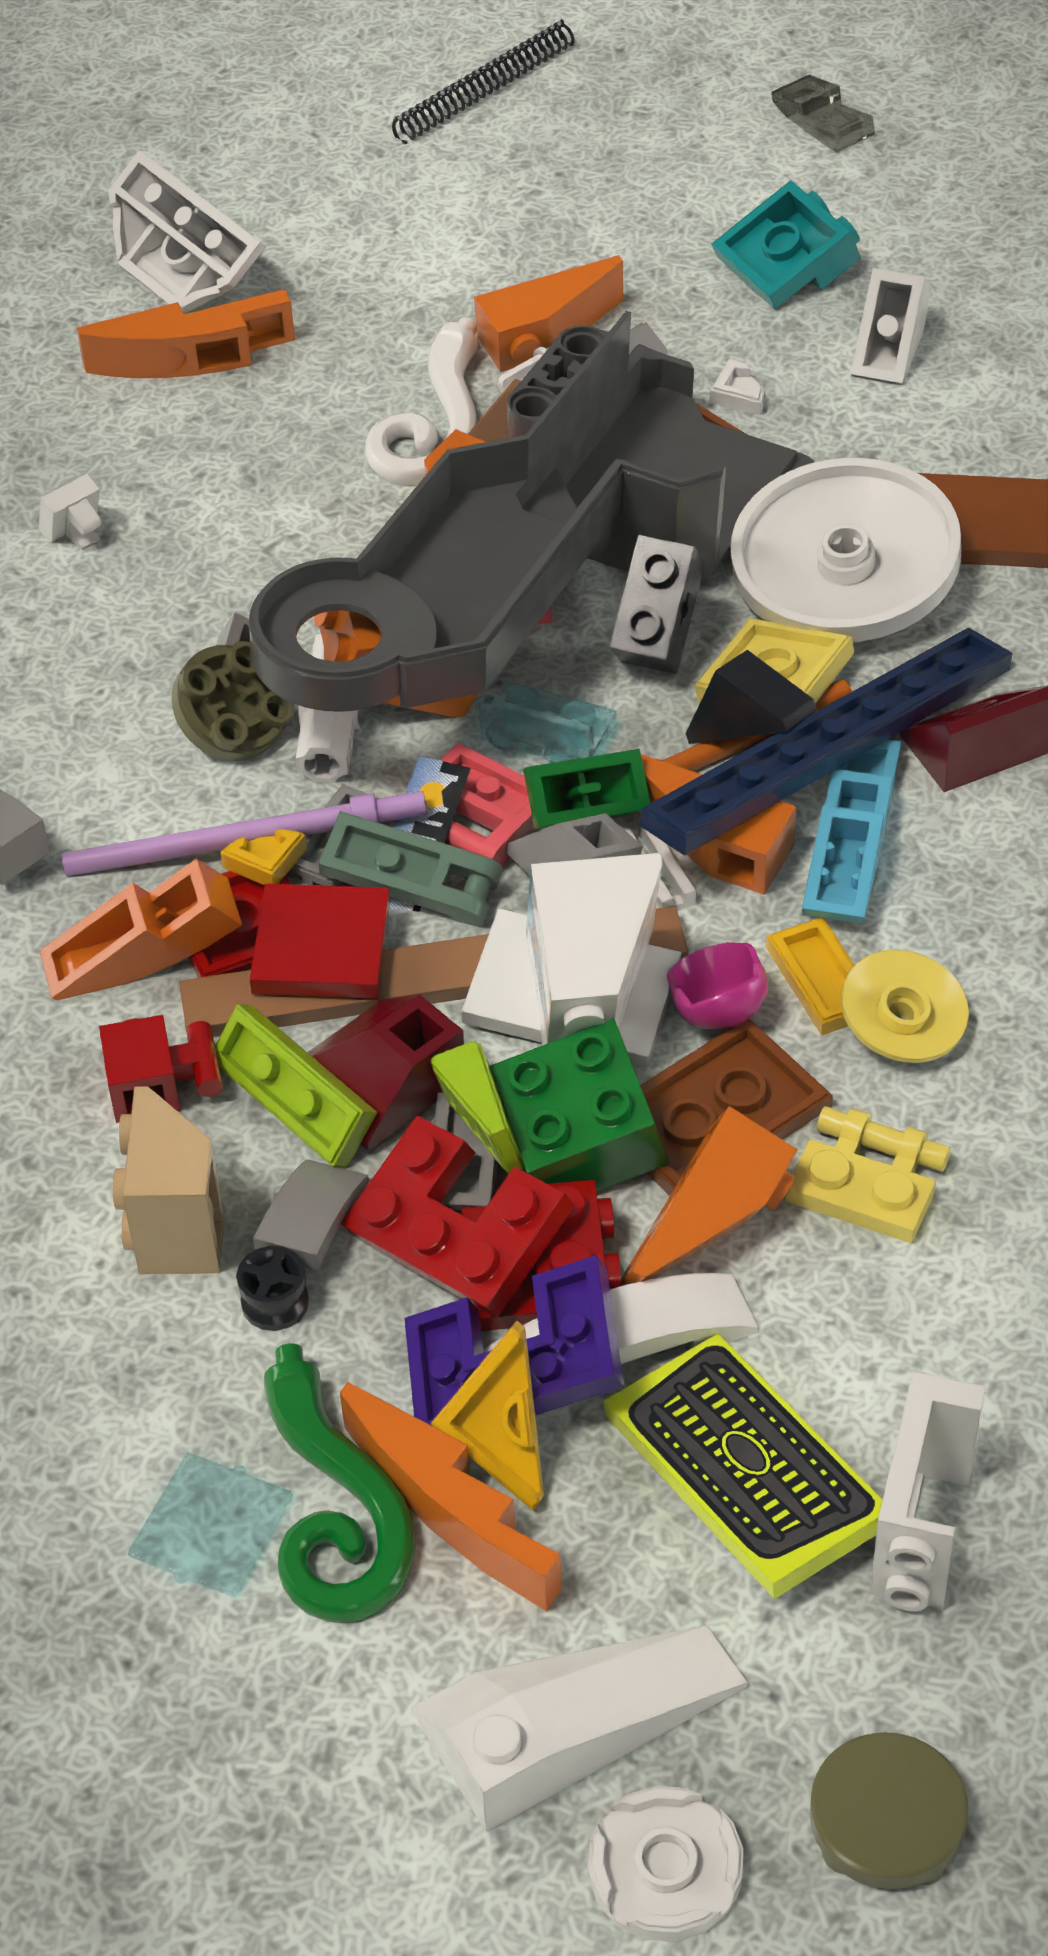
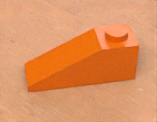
(537, 311)
(722, 1188)

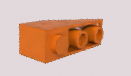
(743, 855)

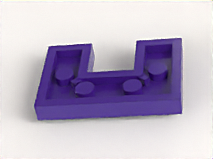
(568, 1360)

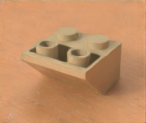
(167, 1190)

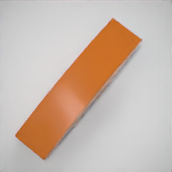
(437, 1485)

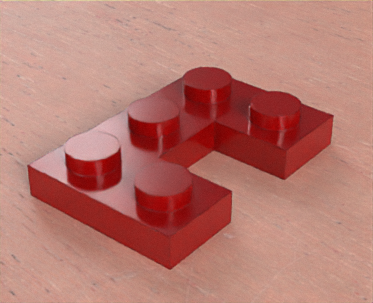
(476, 1260)

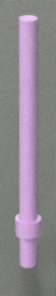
(219, 837)

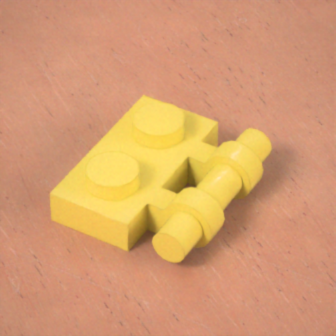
(863, 1189)

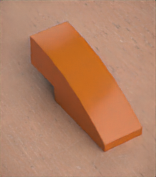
(141, 932)

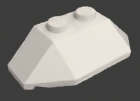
(176, 237)

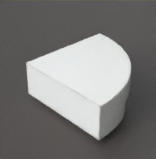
(738, 389)

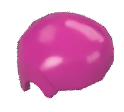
(718, 985)

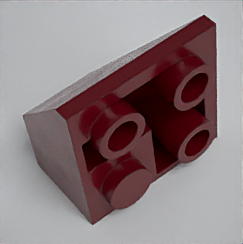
(388, 1060)

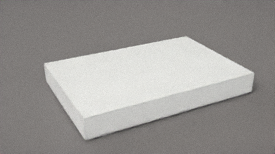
(505, 997)

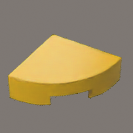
(266, 857)

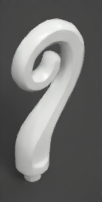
(446, 364)

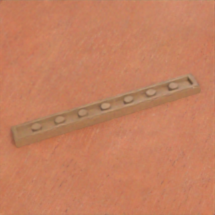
(434, 970)

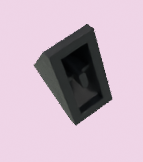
(747, 701)

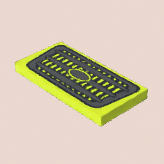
(746, 1464)

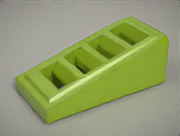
(474, 1096)

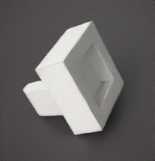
(71, 512)

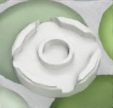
(665, 1892)

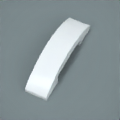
(673, 1312)

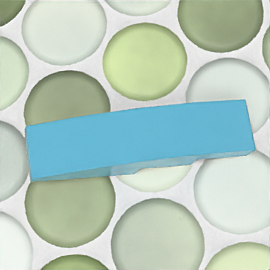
(851, 835)

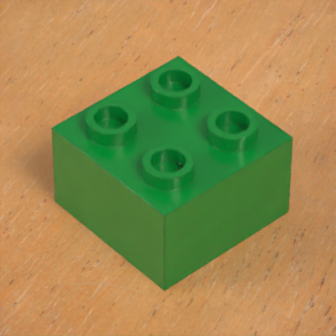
(580, 1110)

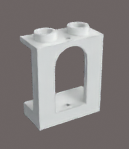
(934, 1442)

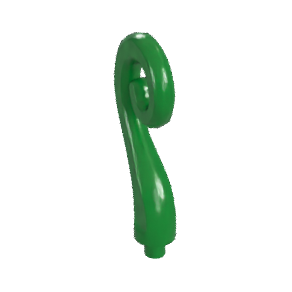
(301, 1418)

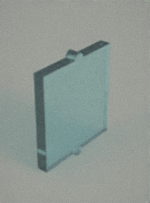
(210, 1524)

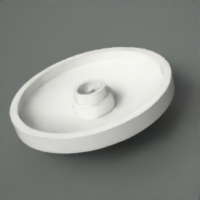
(846, 548)

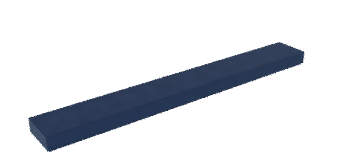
(823, 741)

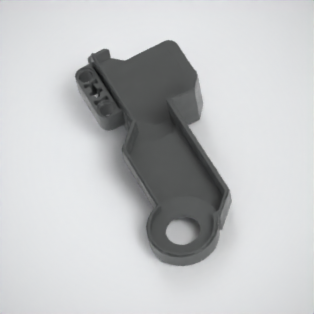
(499, 527)

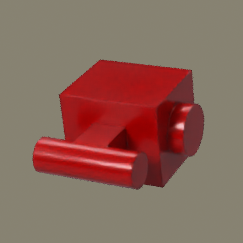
(140, 1056)

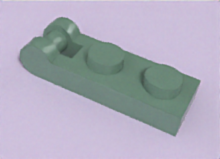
(410, 866)

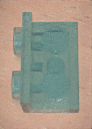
(544, 723)

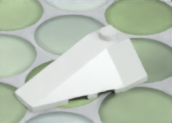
(553, 1720)

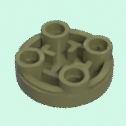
(226, 704)
(888, 1811)

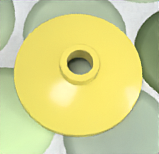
(907, 986)

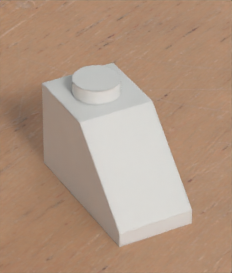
(891, 325)

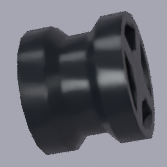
(264, 1273)

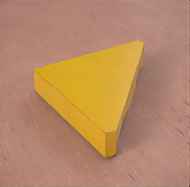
(498, 1419)

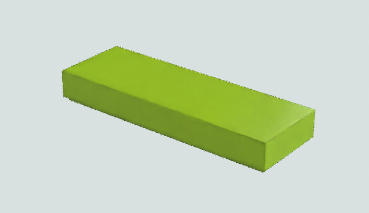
(293, 1086)

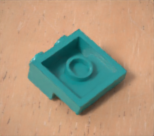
(788, 245)

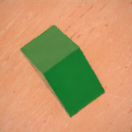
(586, 788)

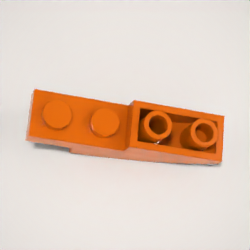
(177, 344)

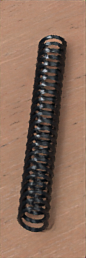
(447, 91)

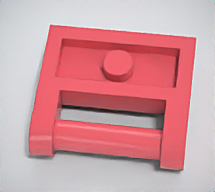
(492, 798)

